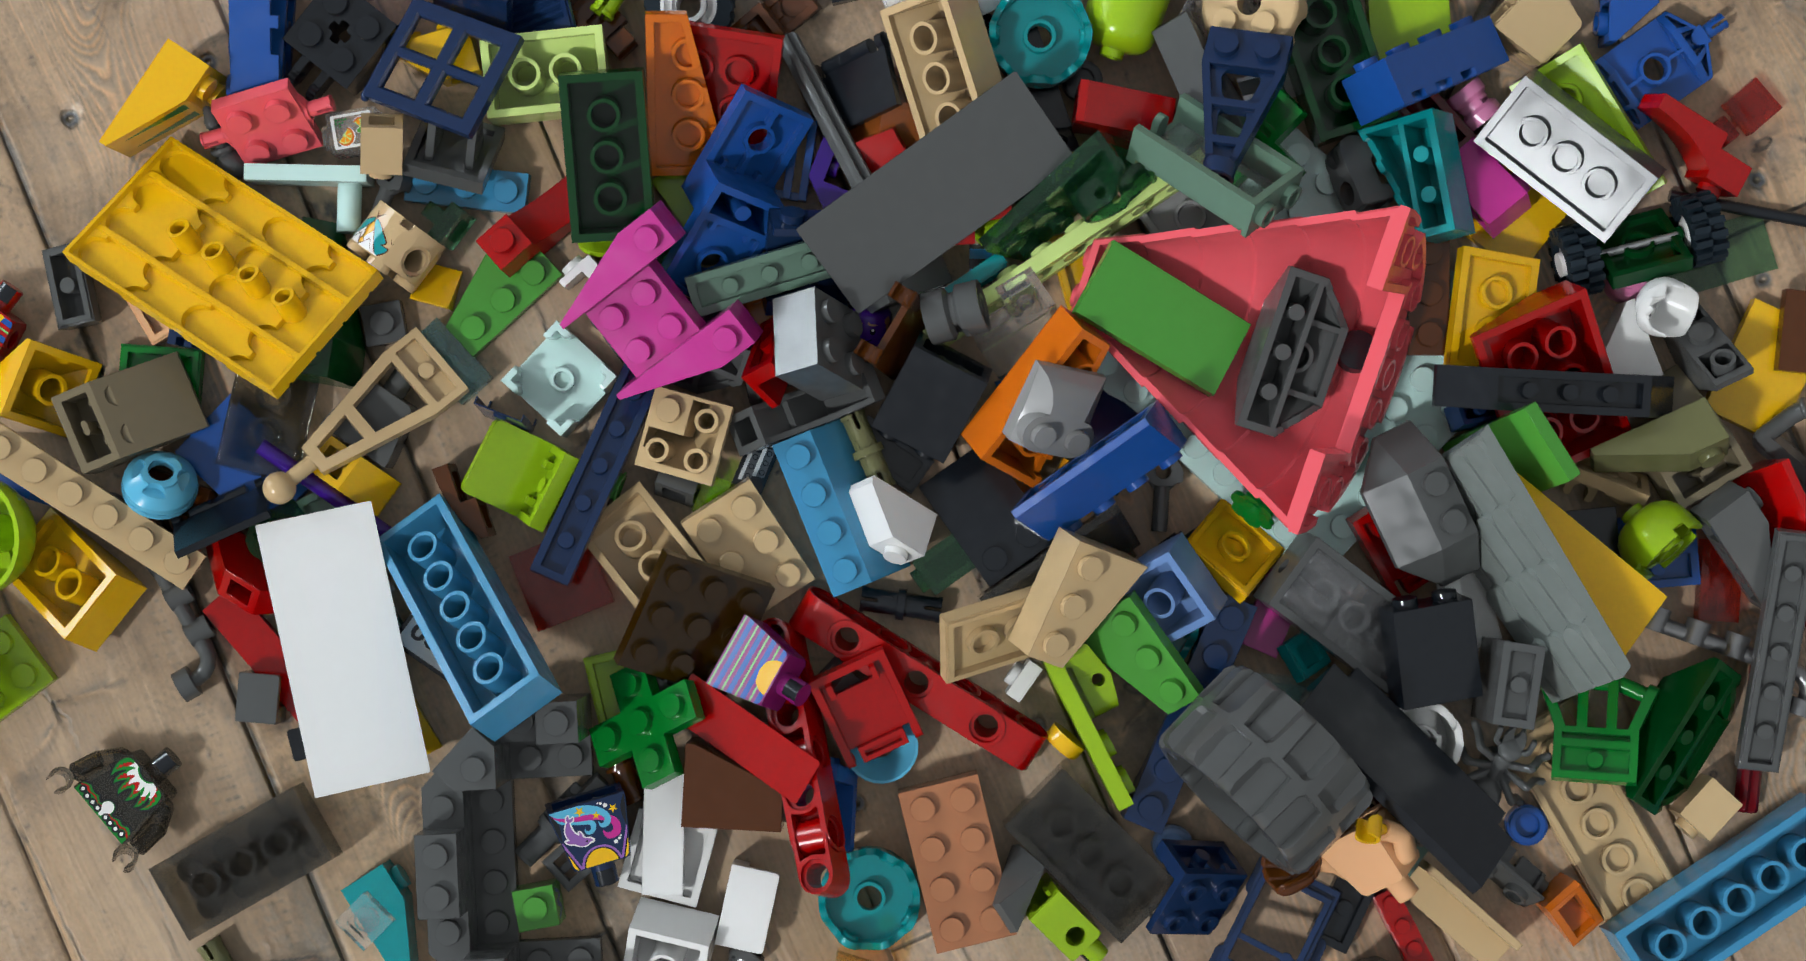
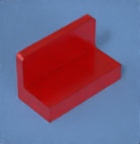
(760, 368)

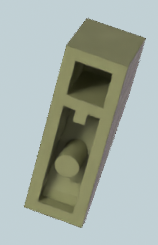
(1668, 444)

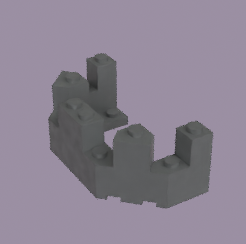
(470, 840)

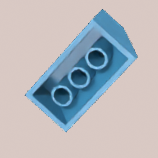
(819, 476)

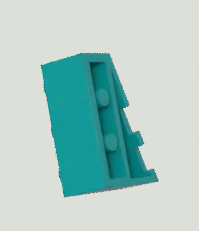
(1425, 170)

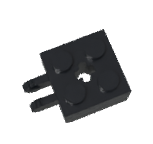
(348, 63)

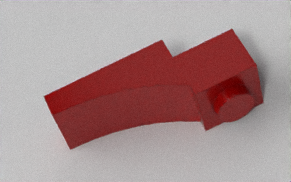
(1698, 144)
(529, 230)

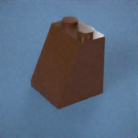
(725, 794)

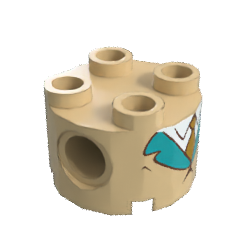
(396, 247)

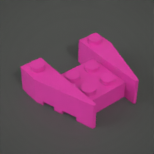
(649, 315)

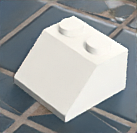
(670, 933)

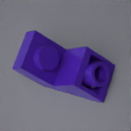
(825, 166)

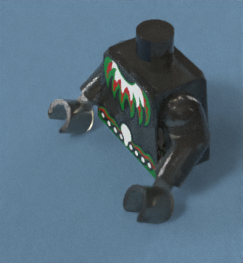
(127, 795)

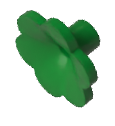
(1252, 510)

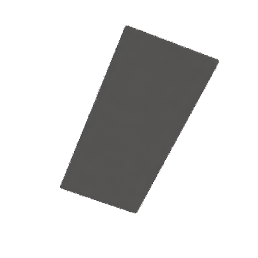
(935, 192)

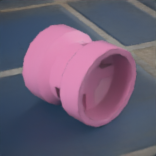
(1474, 104)

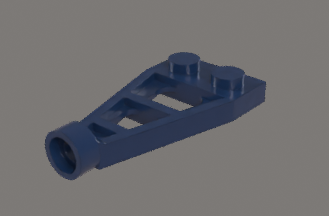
(1246, 55)

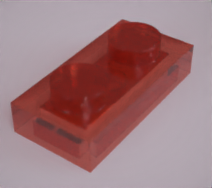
(1718, 593)

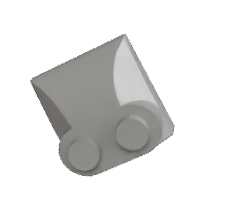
(1055, 410)

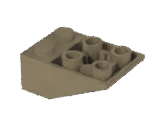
(129, 413)
(1691, 486)

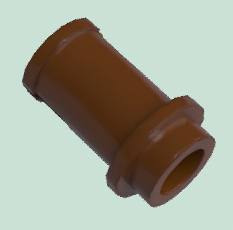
(629, 779)

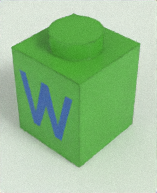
(538, 905)

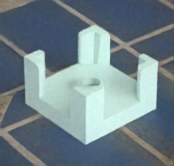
(562, 380)

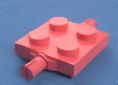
(267, 122)

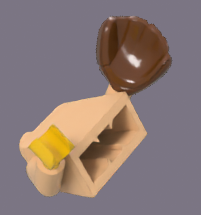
(1369, 855)

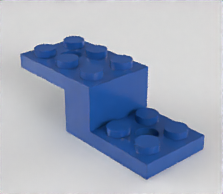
(735, 183)

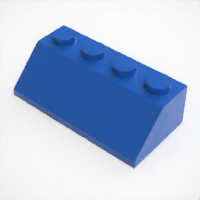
(1102, 472)

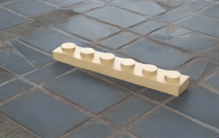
(94, 508)

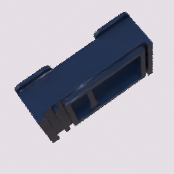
(1314, 945)

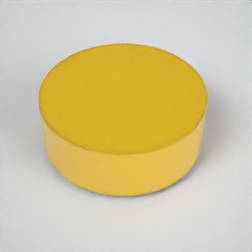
(1064, 741)

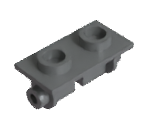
(1520, 882)

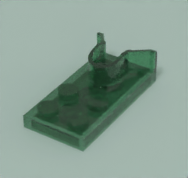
(1078, 185)

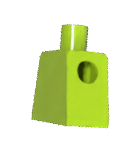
(1065, 922)

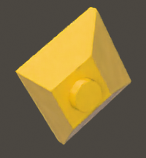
(35, 375)

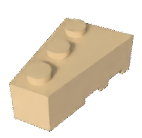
(1072, 596)

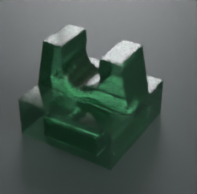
(449, 225)

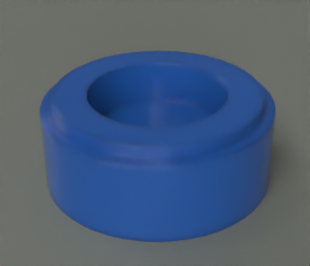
(1526, 824)

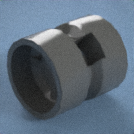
(955, 312)

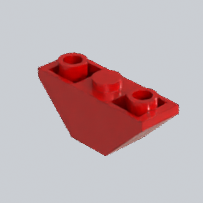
(239, 575)

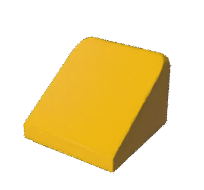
(439, 287)

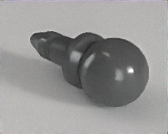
(226, 155)

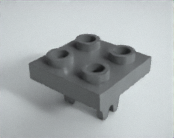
(454, 159)

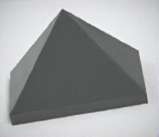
(1017, 886)

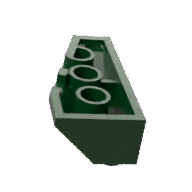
(343, 357)

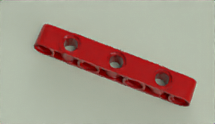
(953, 704)
(813, 828)

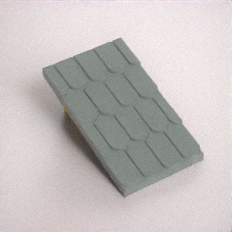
(1550, 574)

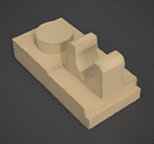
(1621, 487)

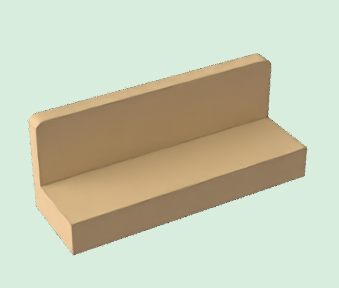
(1459, 915)

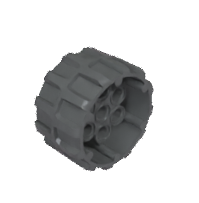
(1266, 769)

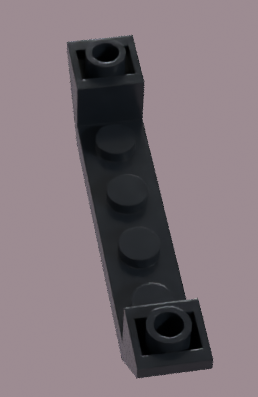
(1553, 391)

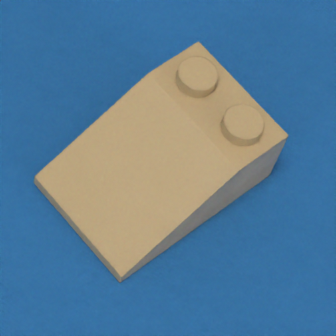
(632, 539)

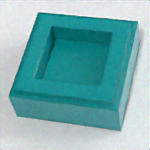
(1303, 656)

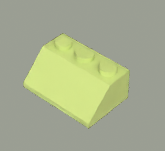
(531, 83)

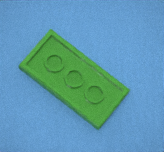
(1161, 318)
(1530, 447)

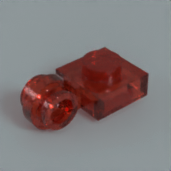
(1748, 110)

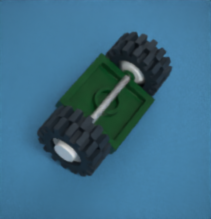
(1643, 245)

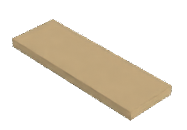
(1595, 828)

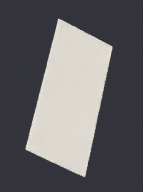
(342, 648)

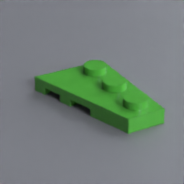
(497, 301)
(1143, 655)

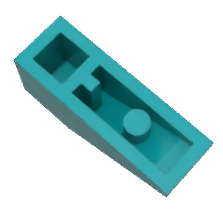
(390, 888)

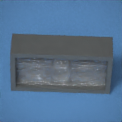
(1330, 604)

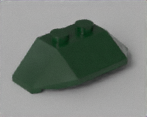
(1682, 731)

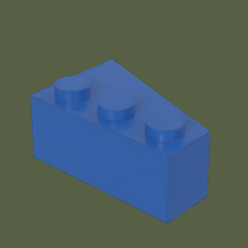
(256, 42)

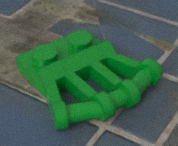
(1600, 753)

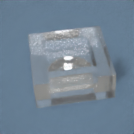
(365, 920)

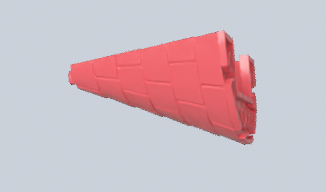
(1377, 278)

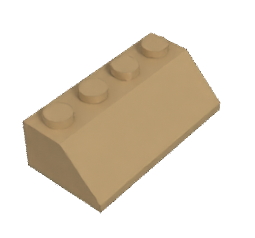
(940, 56)

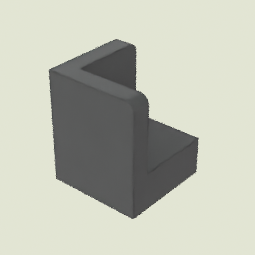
(259, 698)

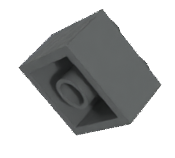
(817, 344)

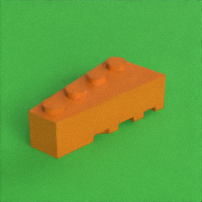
(1062, 341)

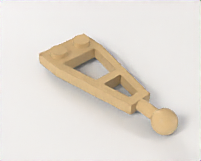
(423, 371)

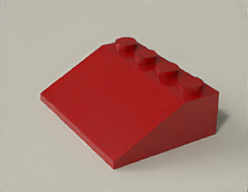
(1557, 334)

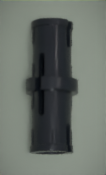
(900, 604)

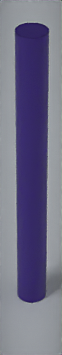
(312, 482)

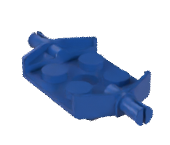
(1676, 45)

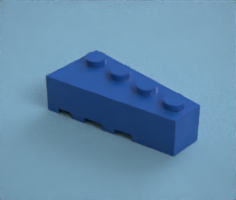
(1424, 69)

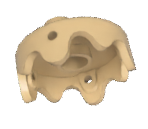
(1272, 16)

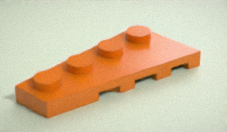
(676, 94)

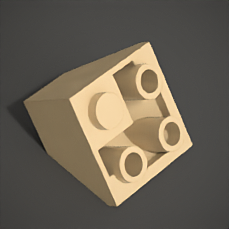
(684, 436)

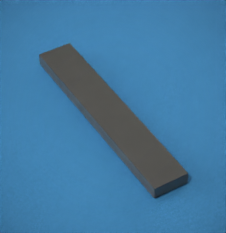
(1774, 655)

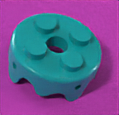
(1044, 66)
(888, 921)

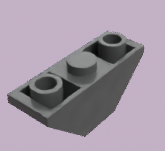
(1708, 355)

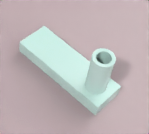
(344, 177)

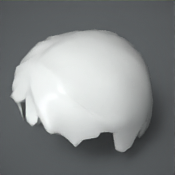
(1666, 307)

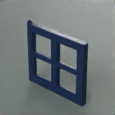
(421, 106)

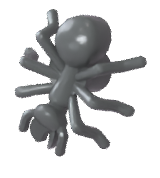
(1497, 762)

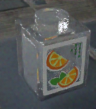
(344, 132)

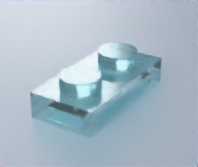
(458, 358)

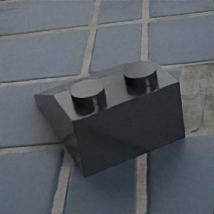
(977, 509)

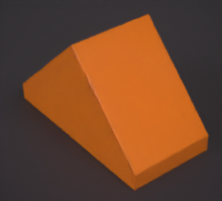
(1569, 908)

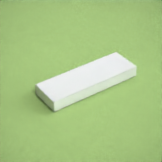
(663, 840)

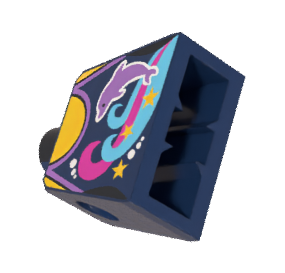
(593, 830)

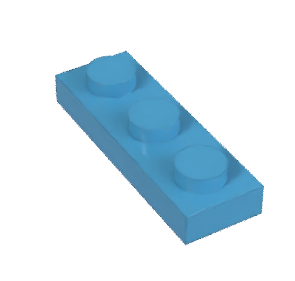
(503, 193)

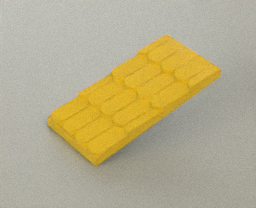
(223, 267)

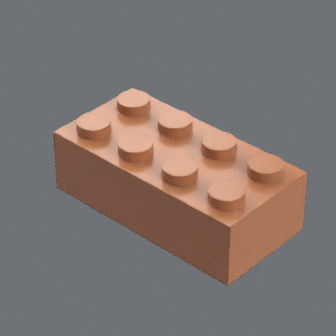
(954, 859)

